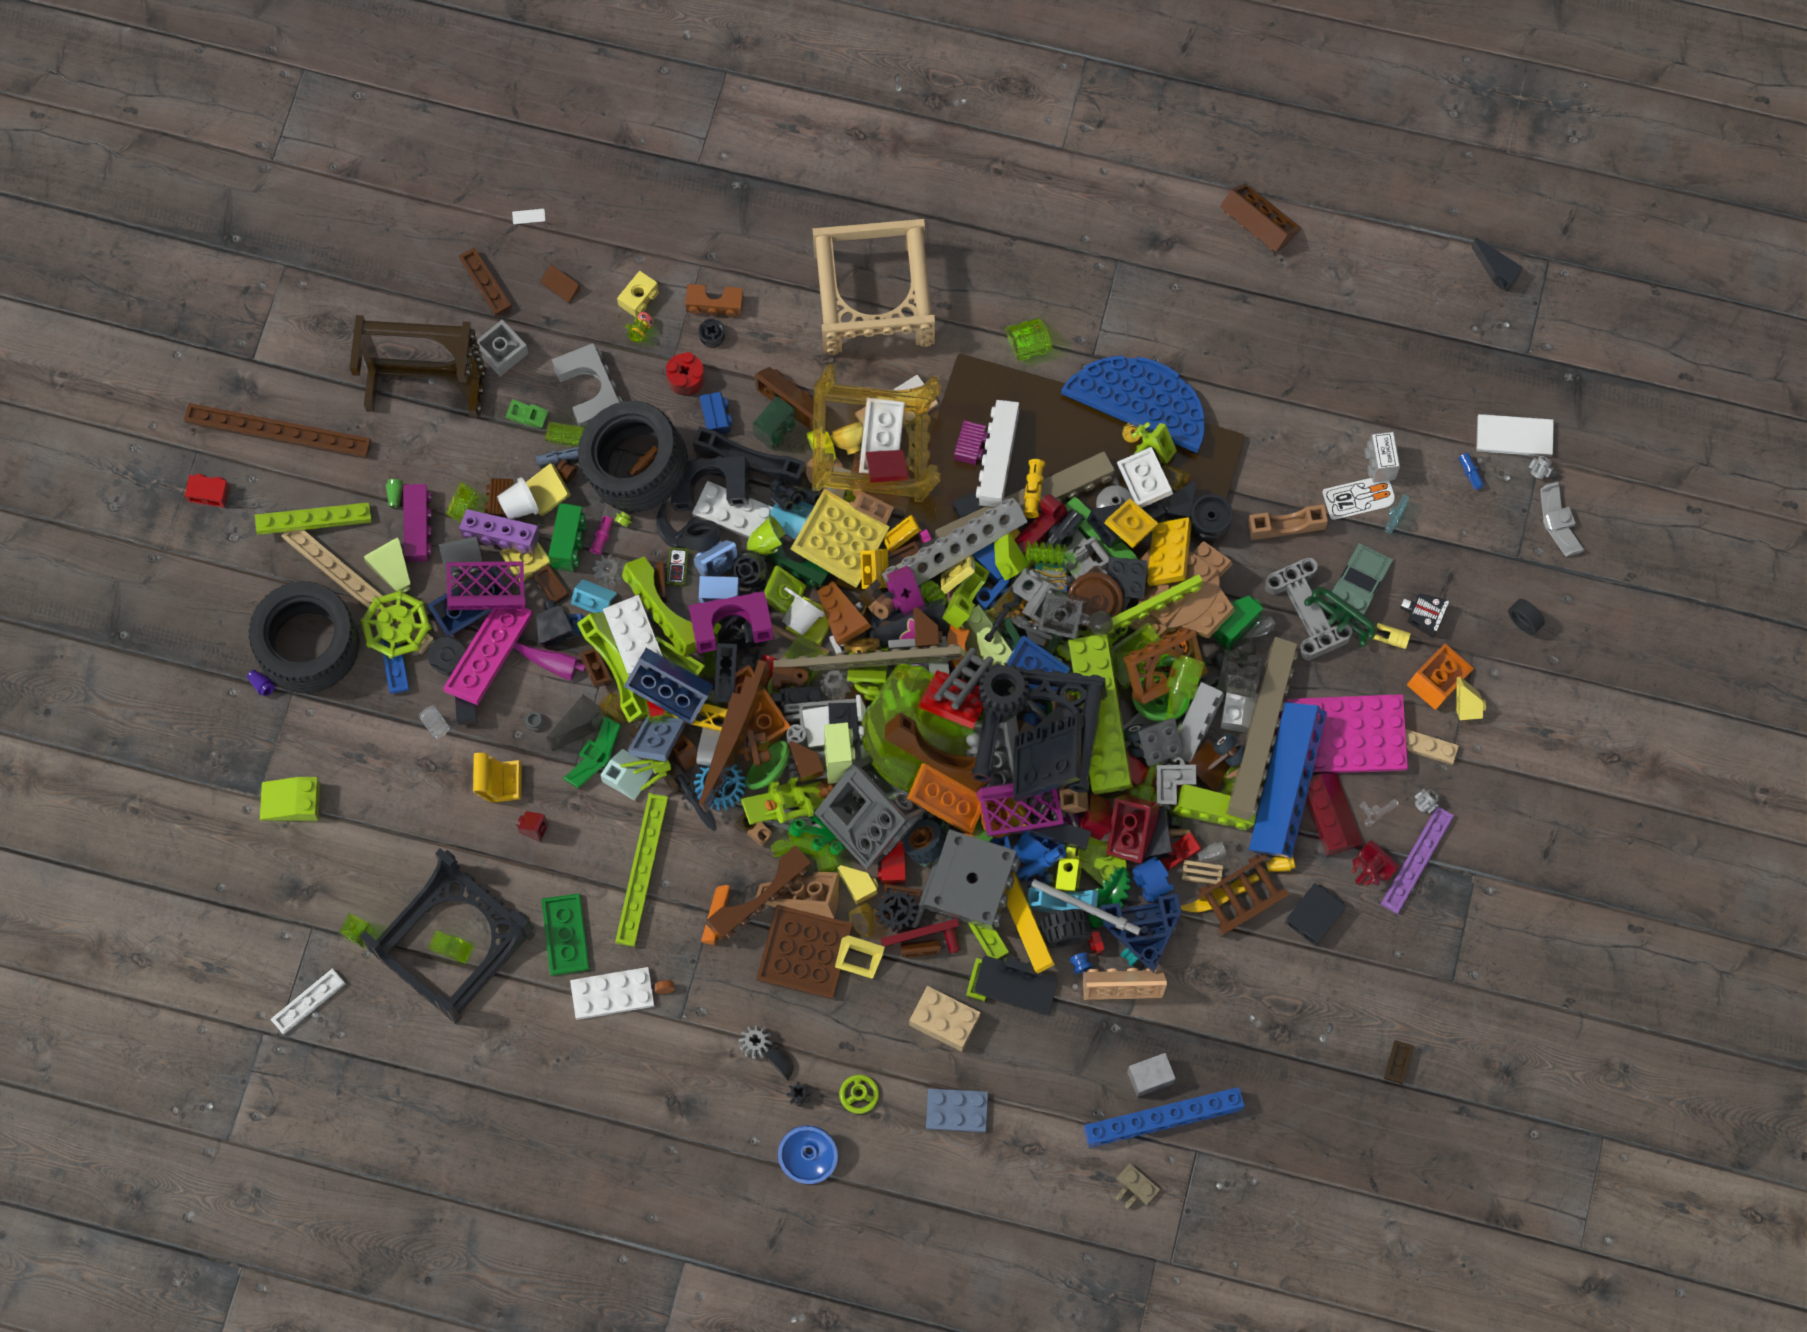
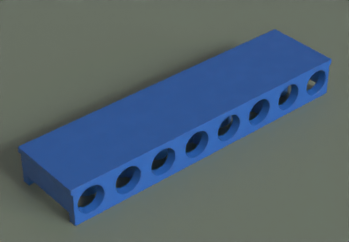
(1285, 778)

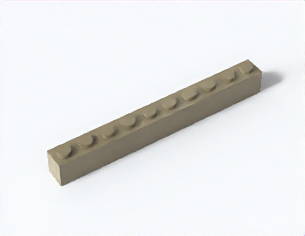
(1061, 485)
(1261, 729)

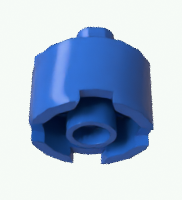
(1152, 879)

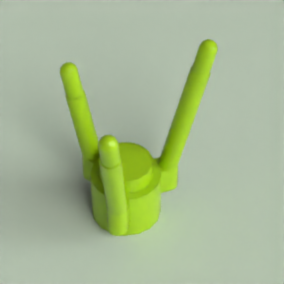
(658, 767)

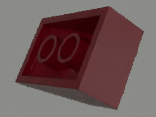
(1132, 827)

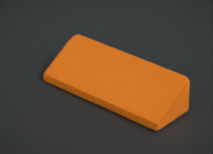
(719, 900)

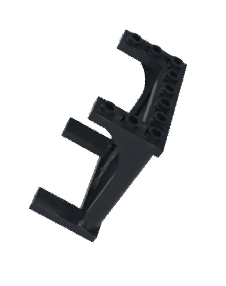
(443, 877)

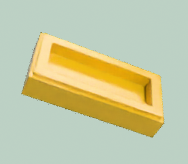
(901, 533)

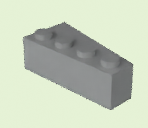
(1198, 719)

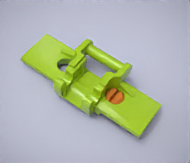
(781, 797)

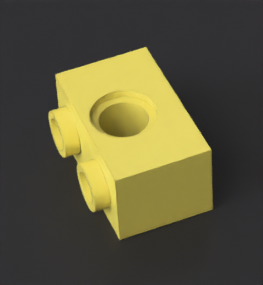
(639, 284)

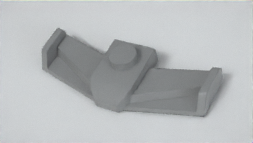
(1558, 520)

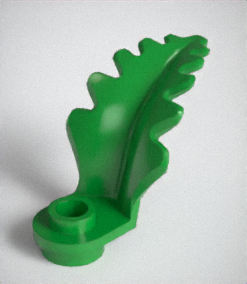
(1111, 893)

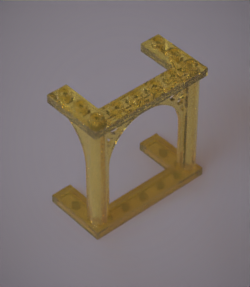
(916, 400)

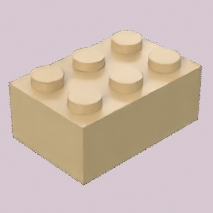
(944, 1018)

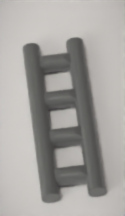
(965, 687)

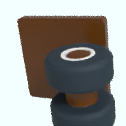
(1215, 760)

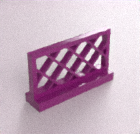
(489, 601)
(1006, 791)

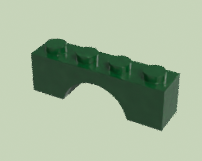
(808, 572)

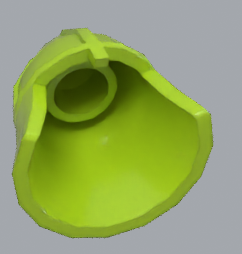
(766, 537)

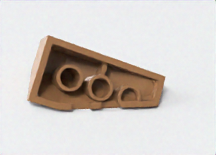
(810, 894)

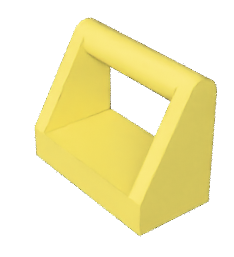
(861, 946)

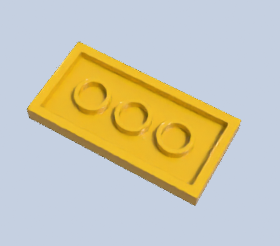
(1169, 552)

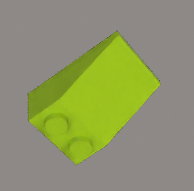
(290, 799)

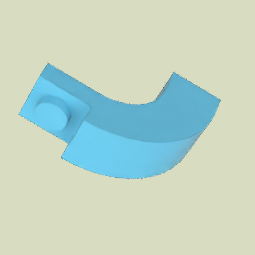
(1047, 903)

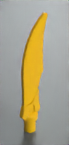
(1202, 904)

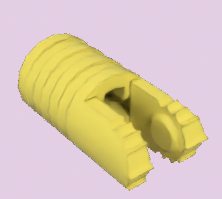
(1397, 637)

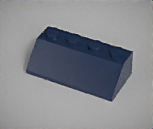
(455, 620)
(668, 686)

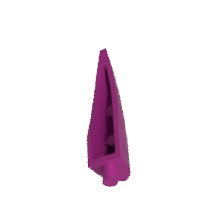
(554, 662)

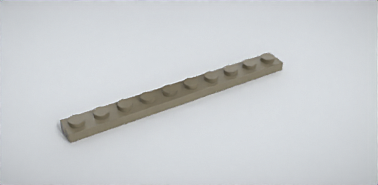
(877, 658)

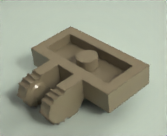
(1137, 1184)

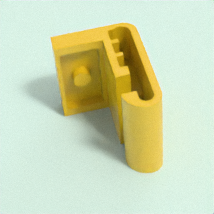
(495, 779)

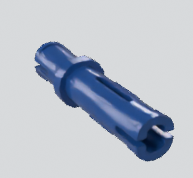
(1046, 860)

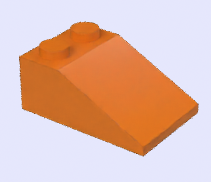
(1439, 676)

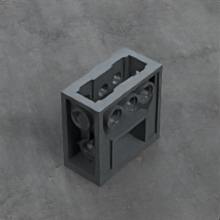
(878, 823)

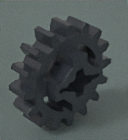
(888, 908)

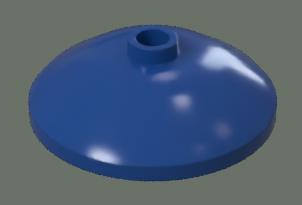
(803, 1165)

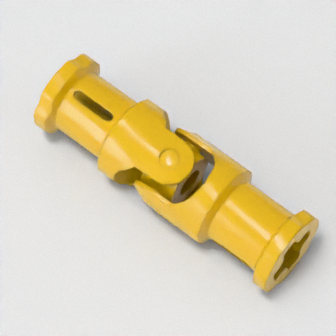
(1033, 488)

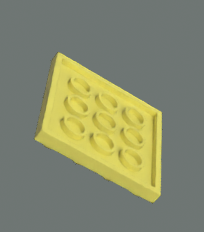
(836, 535)

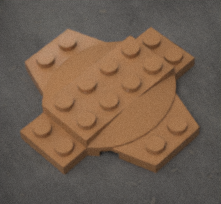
(1197, 611)

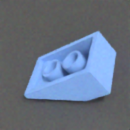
(716, 560)

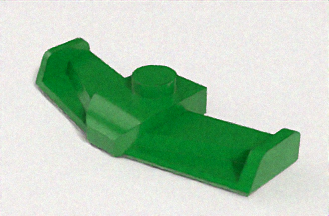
(594, 754)

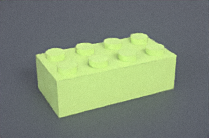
(838, 750)

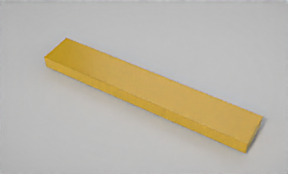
(1028, 928)

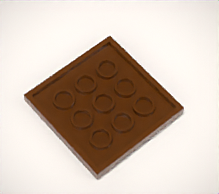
(803, 952)

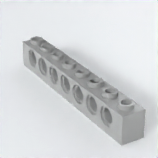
(964, 547)

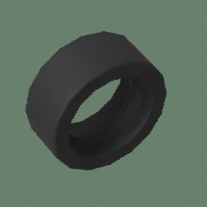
(701, 535)
(1526, 616)

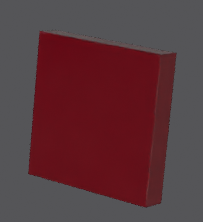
(886, 466)

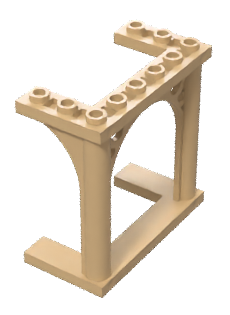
(832, 328)

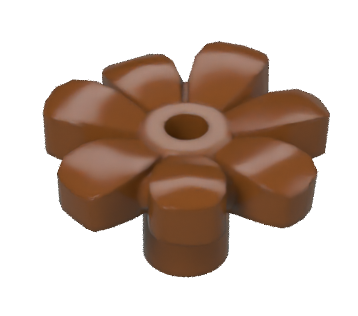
(825, 788)

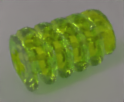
(1045, 554)

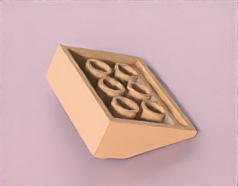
(1123, 984)

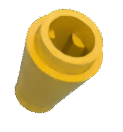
(1280, 864)

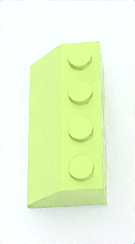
(979, 626)

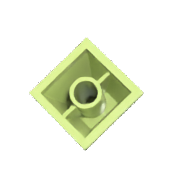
(390, 565)

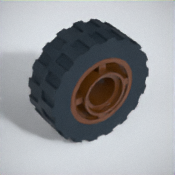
(924, 841)

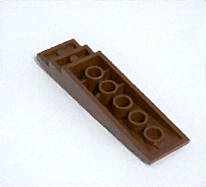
(733, 732)

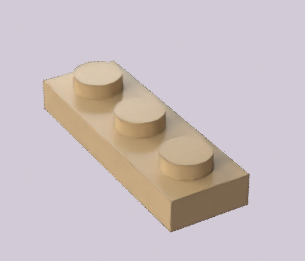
(1430, 747)

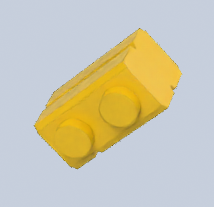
(873, 564)

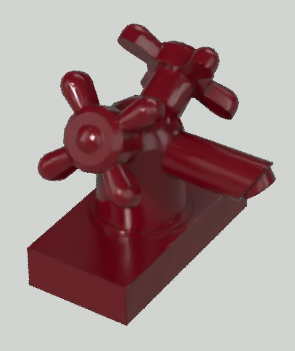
(1375, 861)

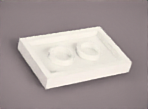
(1144, 477)

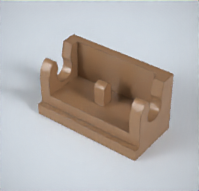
(871, 506)

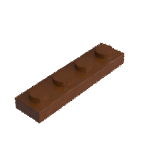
(485, 282)

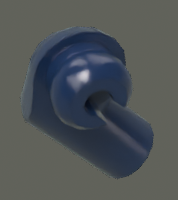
(1047, 879)

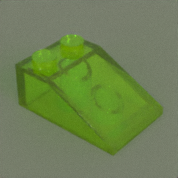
(1133, 642)

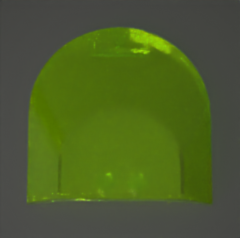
(903, 694)

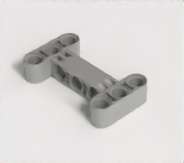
(1312, 615)

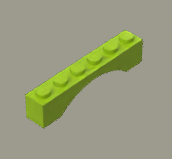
(640, 578)
(599, 635)

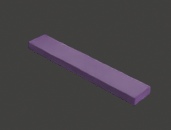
(1417, 860)

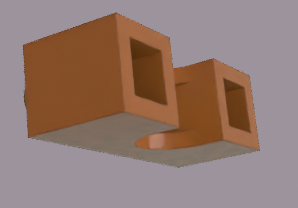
(728, 304)

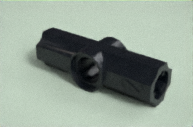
(1063, 532)

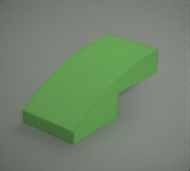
(526, 414)

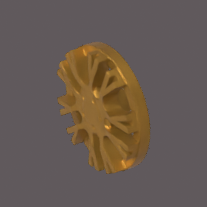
(862, 645)

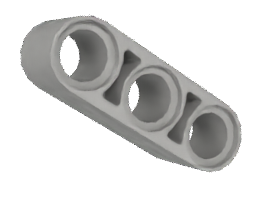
(707, 745)

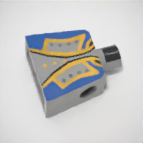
(1055, 575)

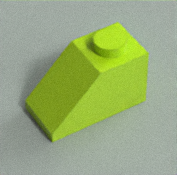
(1009, 557)

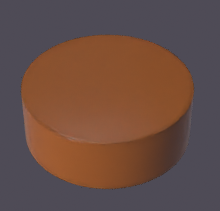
(664, 987)

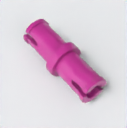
(601, 535)

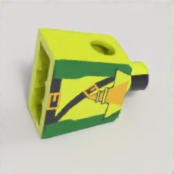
(1070, 880)

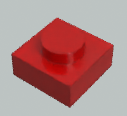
(1095, 943)

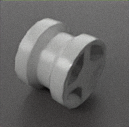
(798, 732)

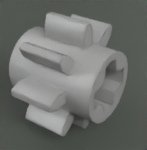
(1541, 467)
(1426, 800)

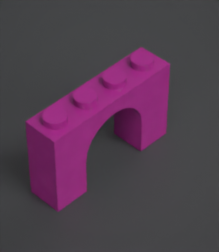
(751, 607)

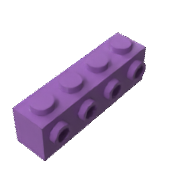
(500, 531)

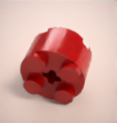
(684, 364)

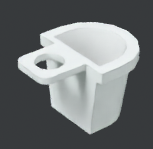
(518, 500)
(801, 614)

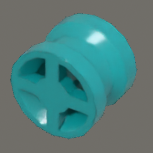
(1130, 957)

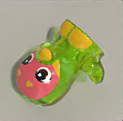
(641, 325)

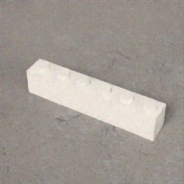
(999, 453)

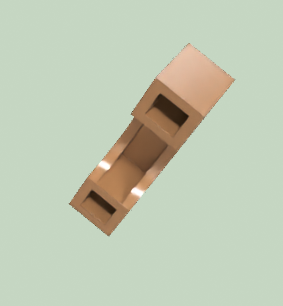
(1306, 520)

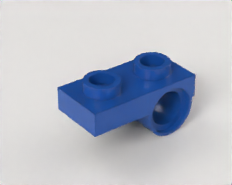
(994, 594)

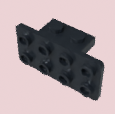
(1015, 984)

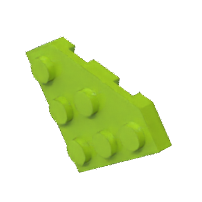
(1097, 862)

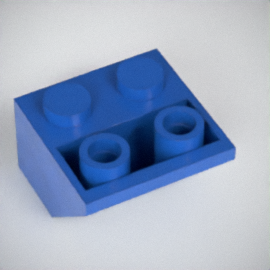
(1032, 847)

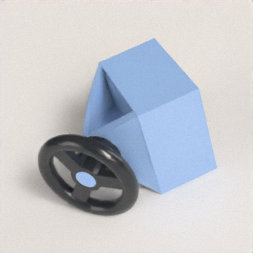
(721, 588)

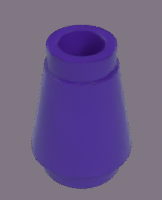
(262, 684)

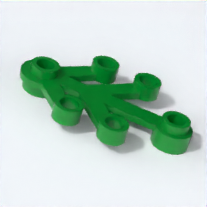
(798, 827)

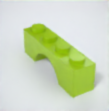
(961, 603)

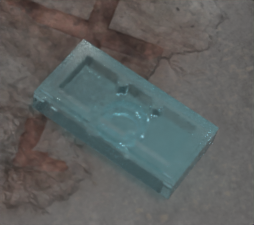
(1395, 514)

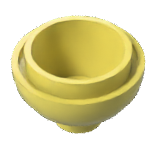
(848, 437)

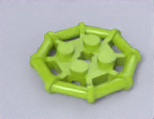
(399, 614)

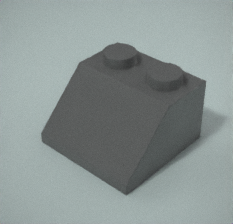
(461, 551)

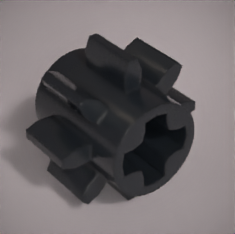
(798, 1088)

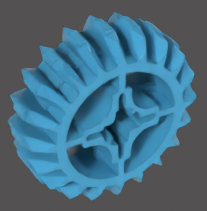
(723, 800)

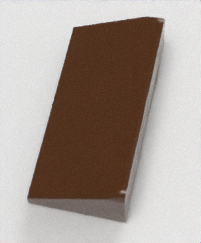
(560, 284)
(660, 580)
(595, 668)
(920, 948)

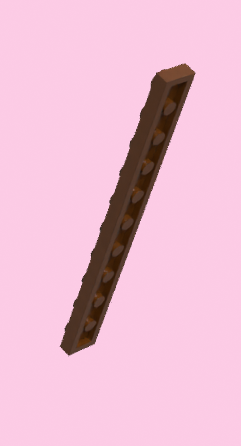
(277, 430)

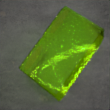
(353, 929)

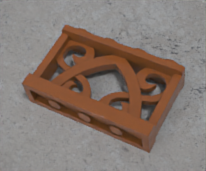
(1151, 655)

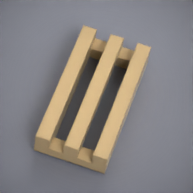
(1219, 868)

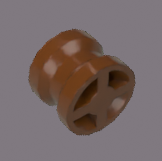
(566, 471)

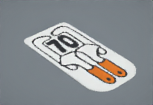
(1357, 498)

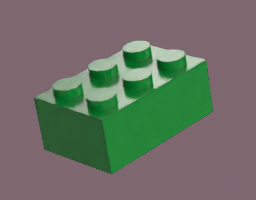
(567, 537)

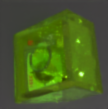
(1029, 339)

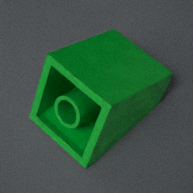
(1244, 618)

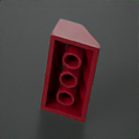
(1332, 815)

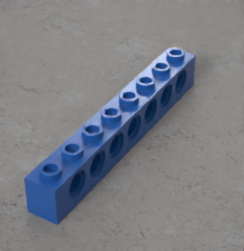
(1163, 1117)

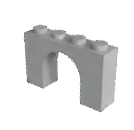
(587, 361)

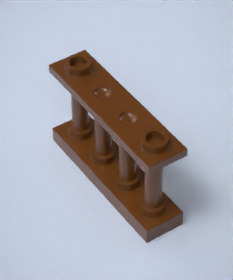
(1258, 903)

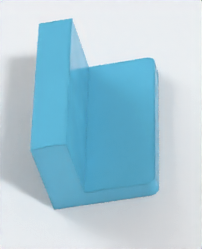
(592, 596)

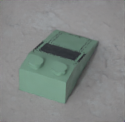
(1361, 578)

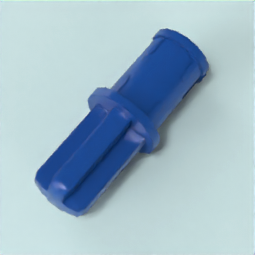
(1471, 471)

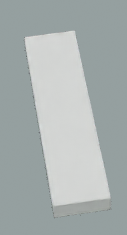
(308, 1001)

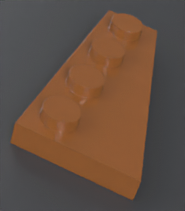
(841, 614)

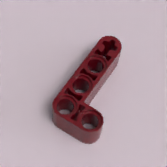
(1052, 513)

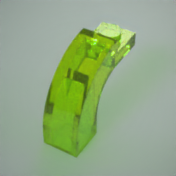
(824, 858)

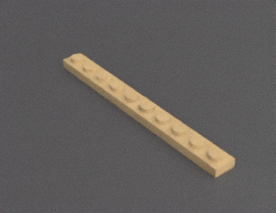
(342, 575)

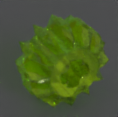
(931, 592)

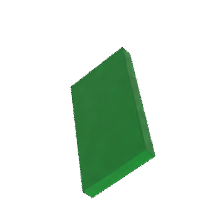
(565, 934)

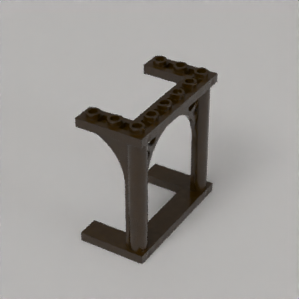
(464, 371)

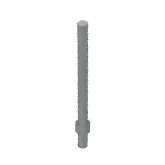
(1121, 923)

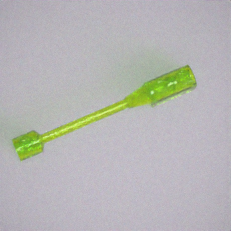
(1181, 686)

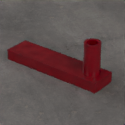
(947, 927)

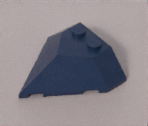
(1156, 926)

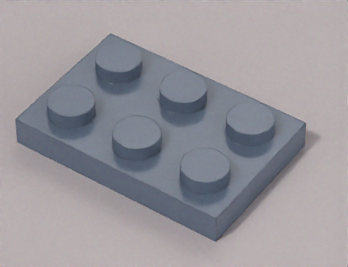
(656, 738)
(956, 1110)

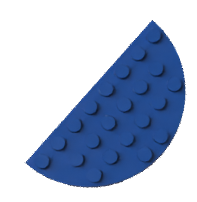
(1141, 393)

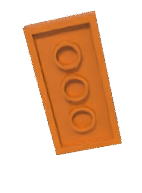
(945, 798)

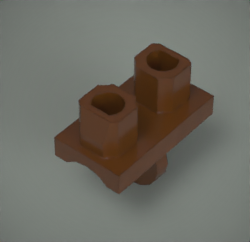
(755, 739)

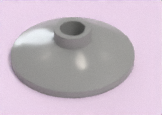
(1113, 492)

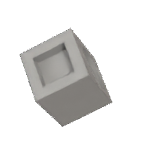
(1024, 591)

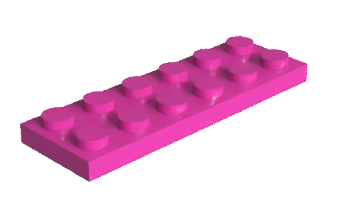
(487, 653)

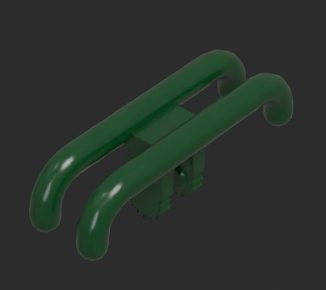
(1343, 613)

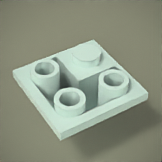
(623, 778)

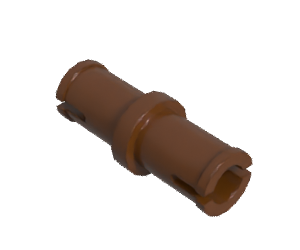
(644, 462)

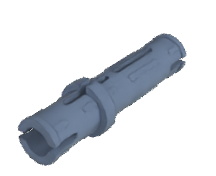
(557, 457)

